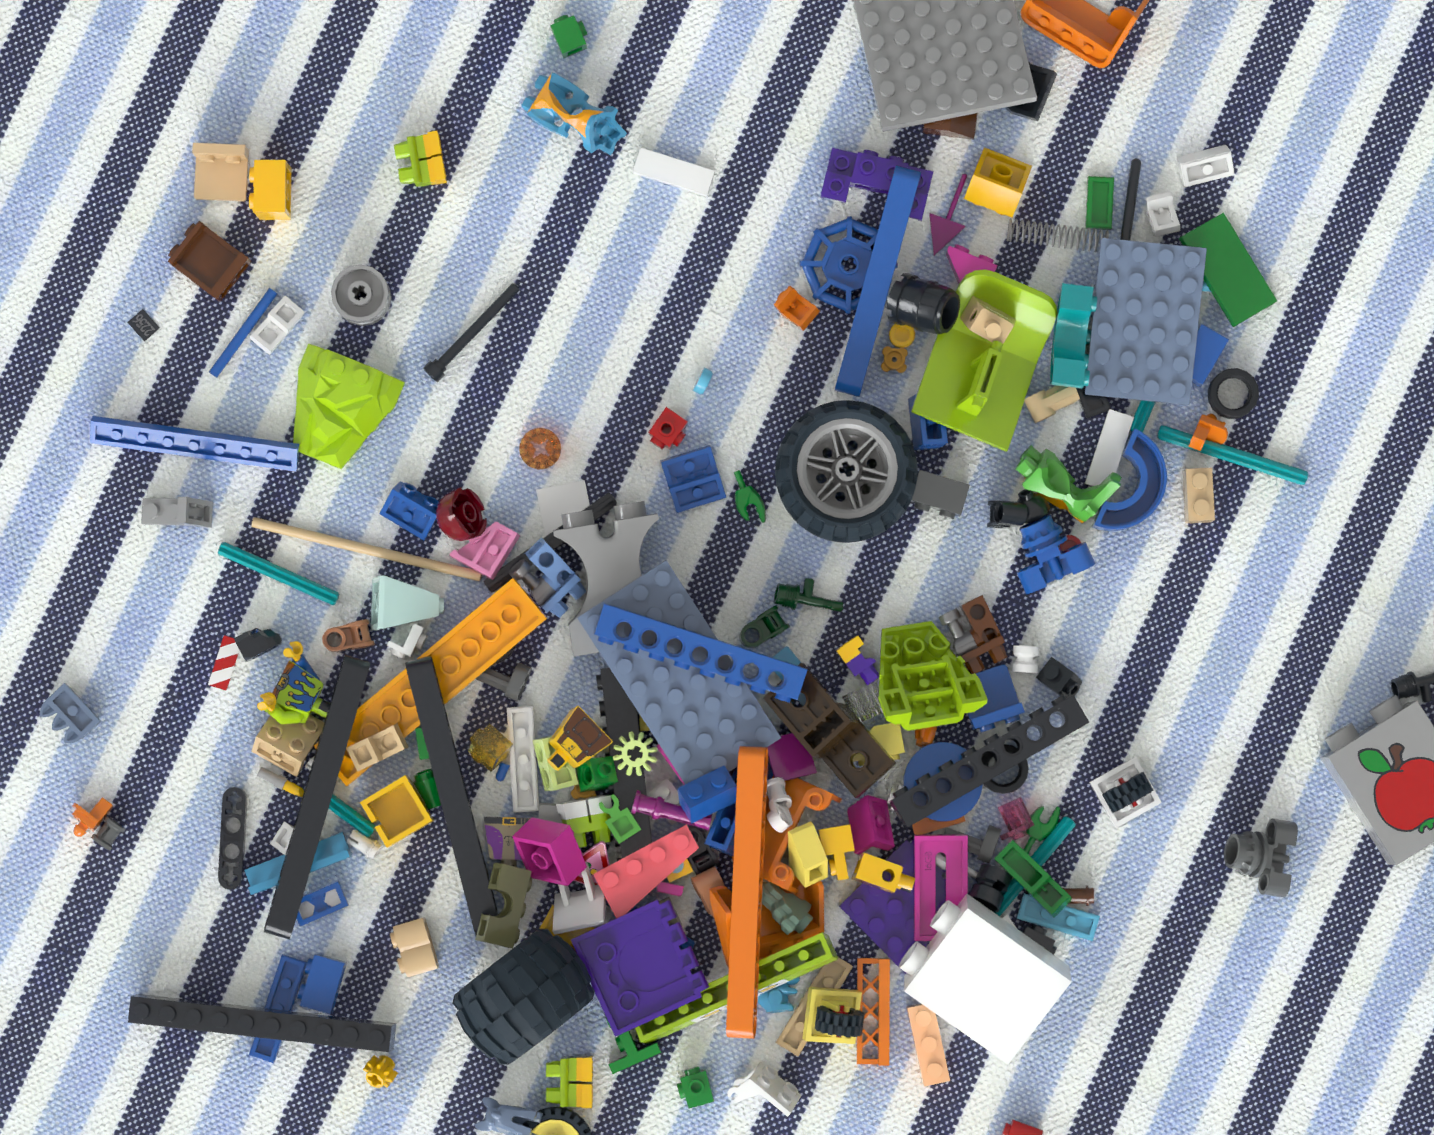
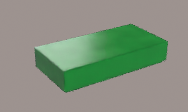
(1099, 203)

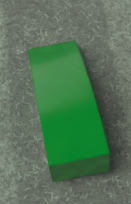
(1033, 878)

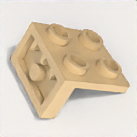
(220, 171)
(287, 743)

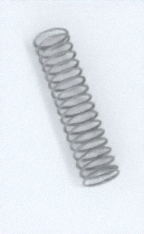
(1010, 234)

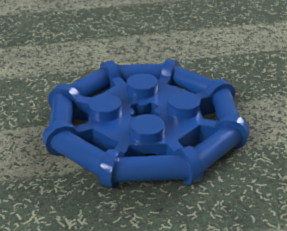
(831, 262)

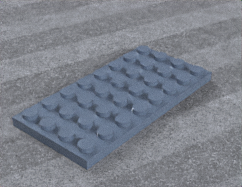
(690, 715)

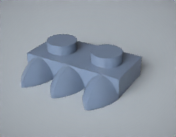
(70, 712)

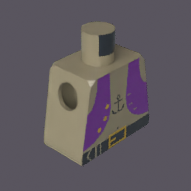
(500, 840)

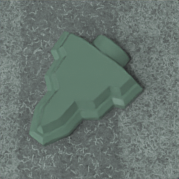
(786, 908)

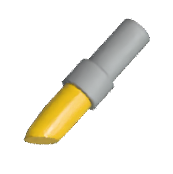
(280, 782)

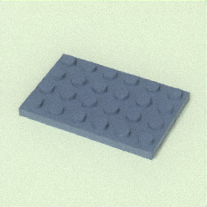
(1145, 321)

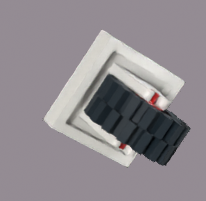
(1125, 792)

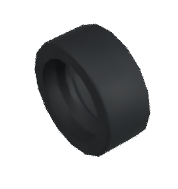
(1245, 377)
(1015, 784)

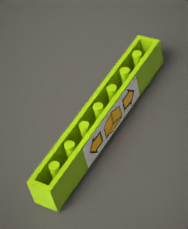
(773, 972)

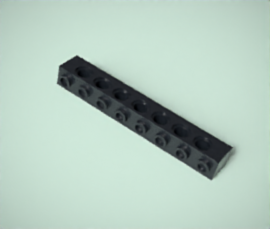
(1072, 719)

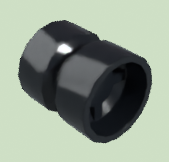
(991, 884)

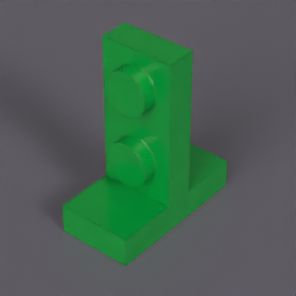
(626, 1043)

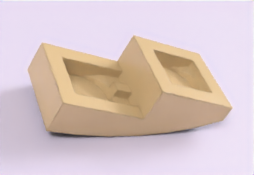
(377, 747)

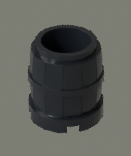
(923, 304)

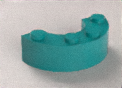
(1072, 336)

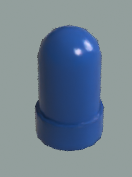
(502, 771)

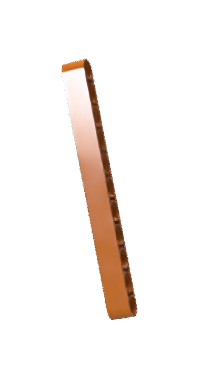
(747, 892)

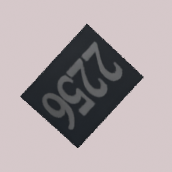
(143, 325)

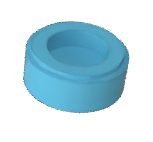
(703, 381)

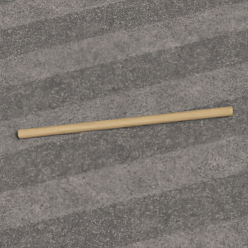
(366, 549)

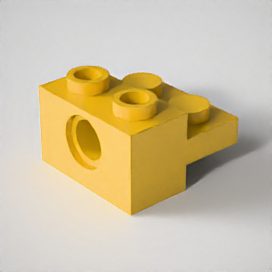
(836, 842)

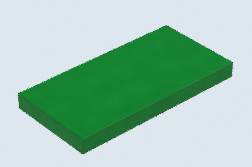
(1230, 270)

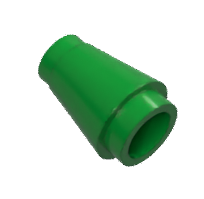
(427, 788)

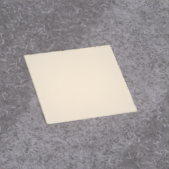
(561, 500)

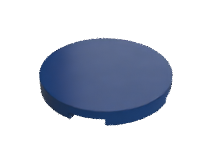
(927, 761)

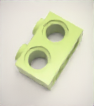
(552, 778)

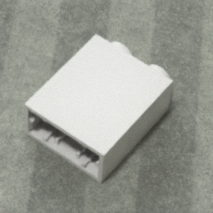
(984, 976)

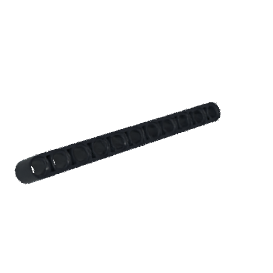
(451, 789)
(317, 797)

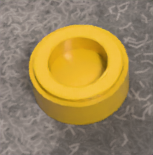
(901, 335)

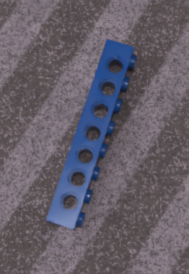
(792, 674)

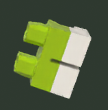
(586, 816)

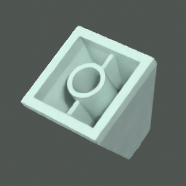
(401, 603)

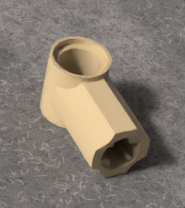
(1046, 403)

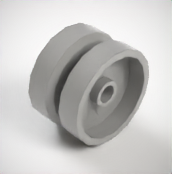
(357, 280)

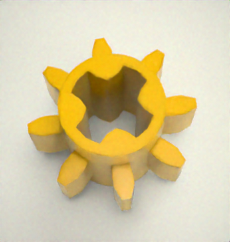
(380, 1071)

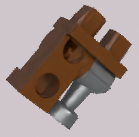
(978, 640)

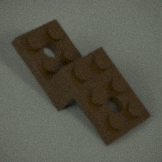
(834, 734)

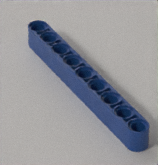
(877, 281)

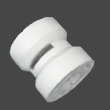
(1025, 659)

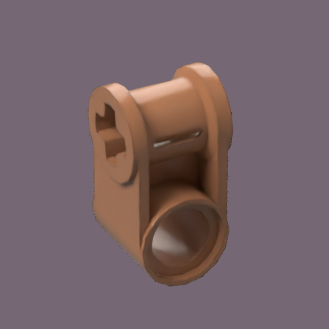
(350, 636)
(702, 884)

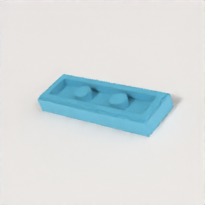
(1067, 921)

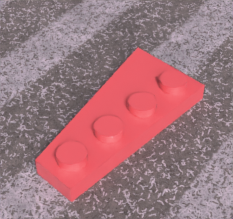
(640, 872)

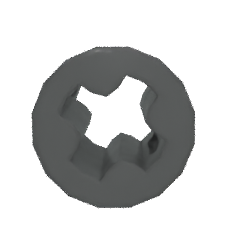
(108, 833)

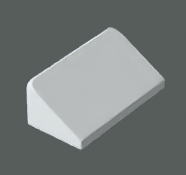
(1205, 165)

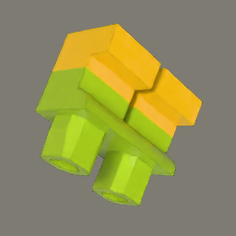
(426, 160)
(570, 1093)

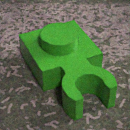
(621, 822)

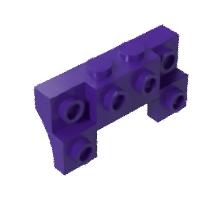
(871, 174)

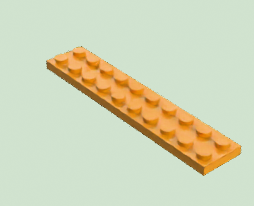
(457, 660)

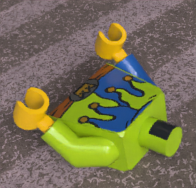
(296, 691)

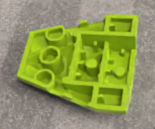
(339, 404)
(923, 679)

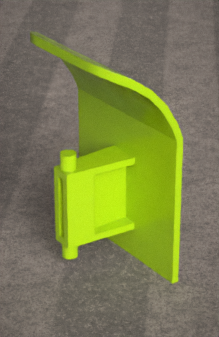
(979, 382)

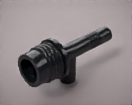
(1410, 685)

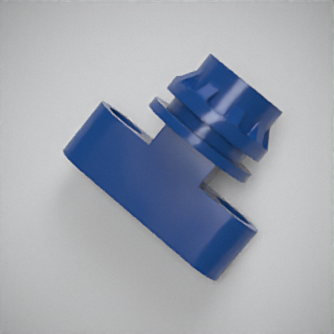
(1044, 542)

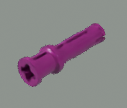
(659, 808)

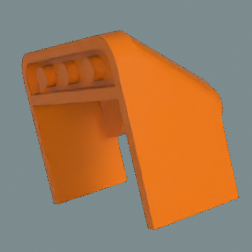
(1082, 27)

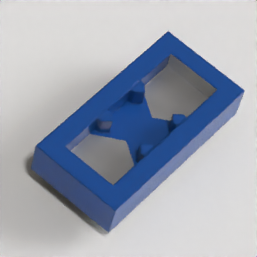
(321, 903)

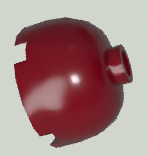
(461, 515)

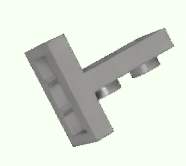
(177, 512)

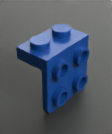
(1001, 702)

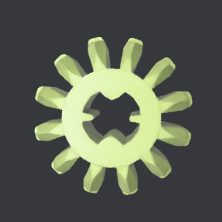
(639, 761)

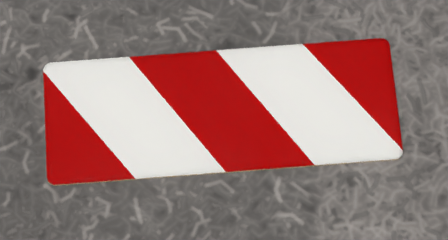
(224, 663)

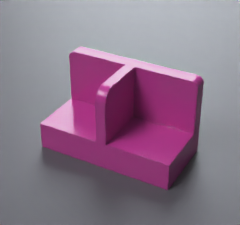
(870, 824)

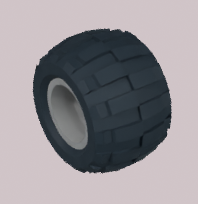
(523, 997)

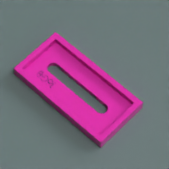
(925, 851)

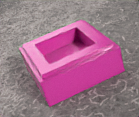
(669, 888)

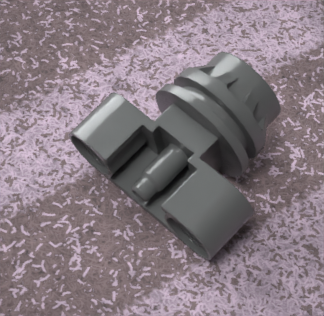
(1263, 855)

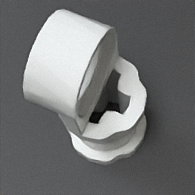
(779, 805)

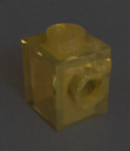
(489, 747)

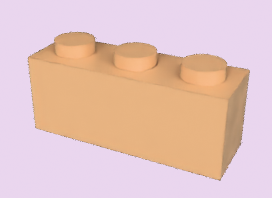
(928, 1045)

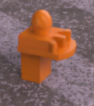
(1208, 429)
(92, 819)

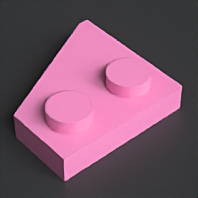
(488, 551)

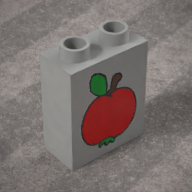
(1388, 777)

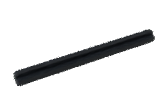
(599, 508)

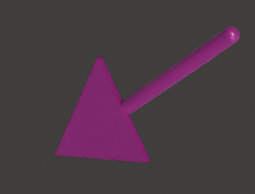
(944, 229)

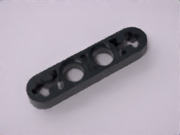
(228, 837)

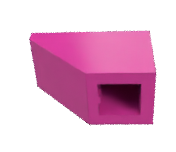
(965, 263)

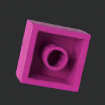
(549, 851)

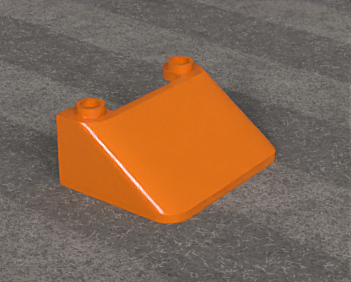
(775, 844)
(772, 937)

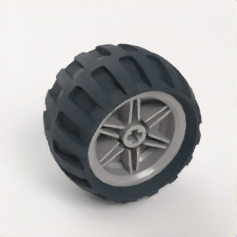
(814, 503)

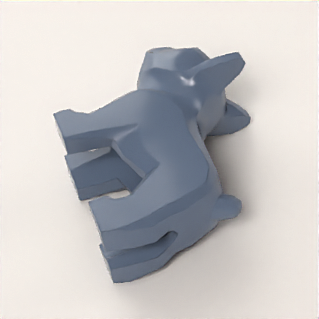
(507, 1118)

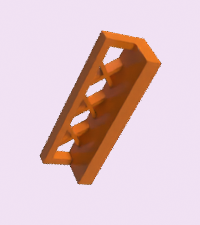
(883, 1010)

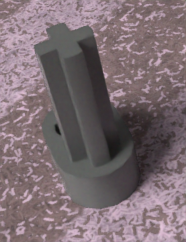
(513, 685)
(982, 848)

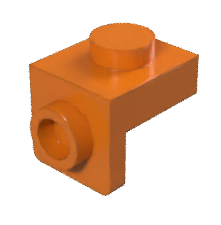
(796, 308)

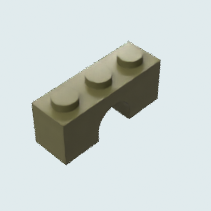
(513, 885)

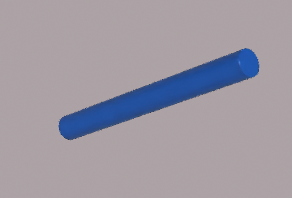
(243, 332)

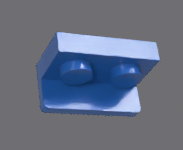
(410, 509)

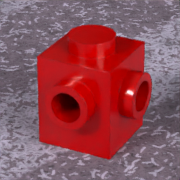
(668, 430)

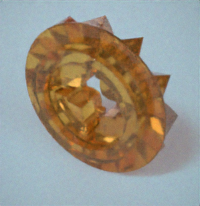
(539, 436)

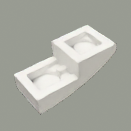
(277, 325)

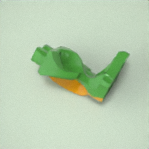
(1050, 479)

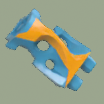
(589, 122)

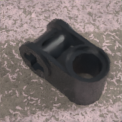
(1006, 514)
(701, 854)

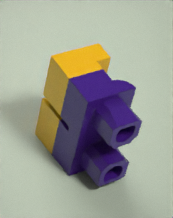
(856, 662)

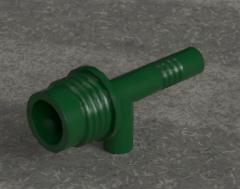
(790, 595)

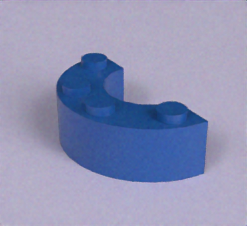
(1149, 489)

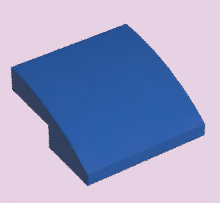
(693, 478)

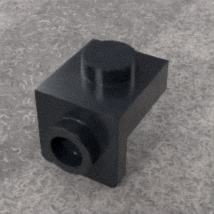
(1059, 678)
(1038, 935)

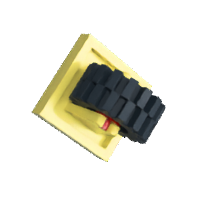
(833, 1015)

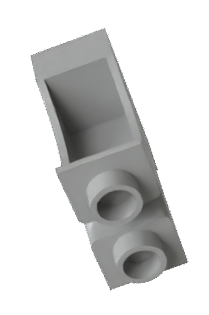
(608, 560)

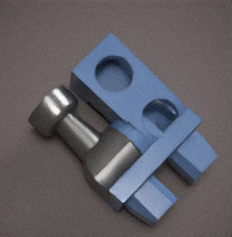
(554, 583)

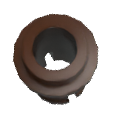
(1081, 895)

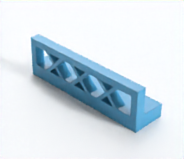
(328, 852)

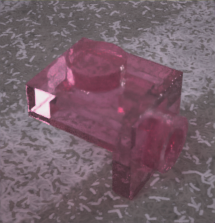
(1016, 819)

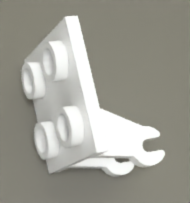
(579, 908)
(765, 1081)

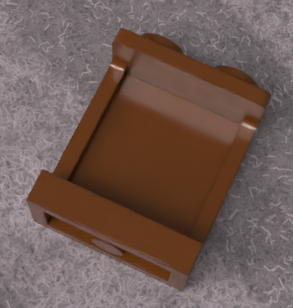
(208, 260)

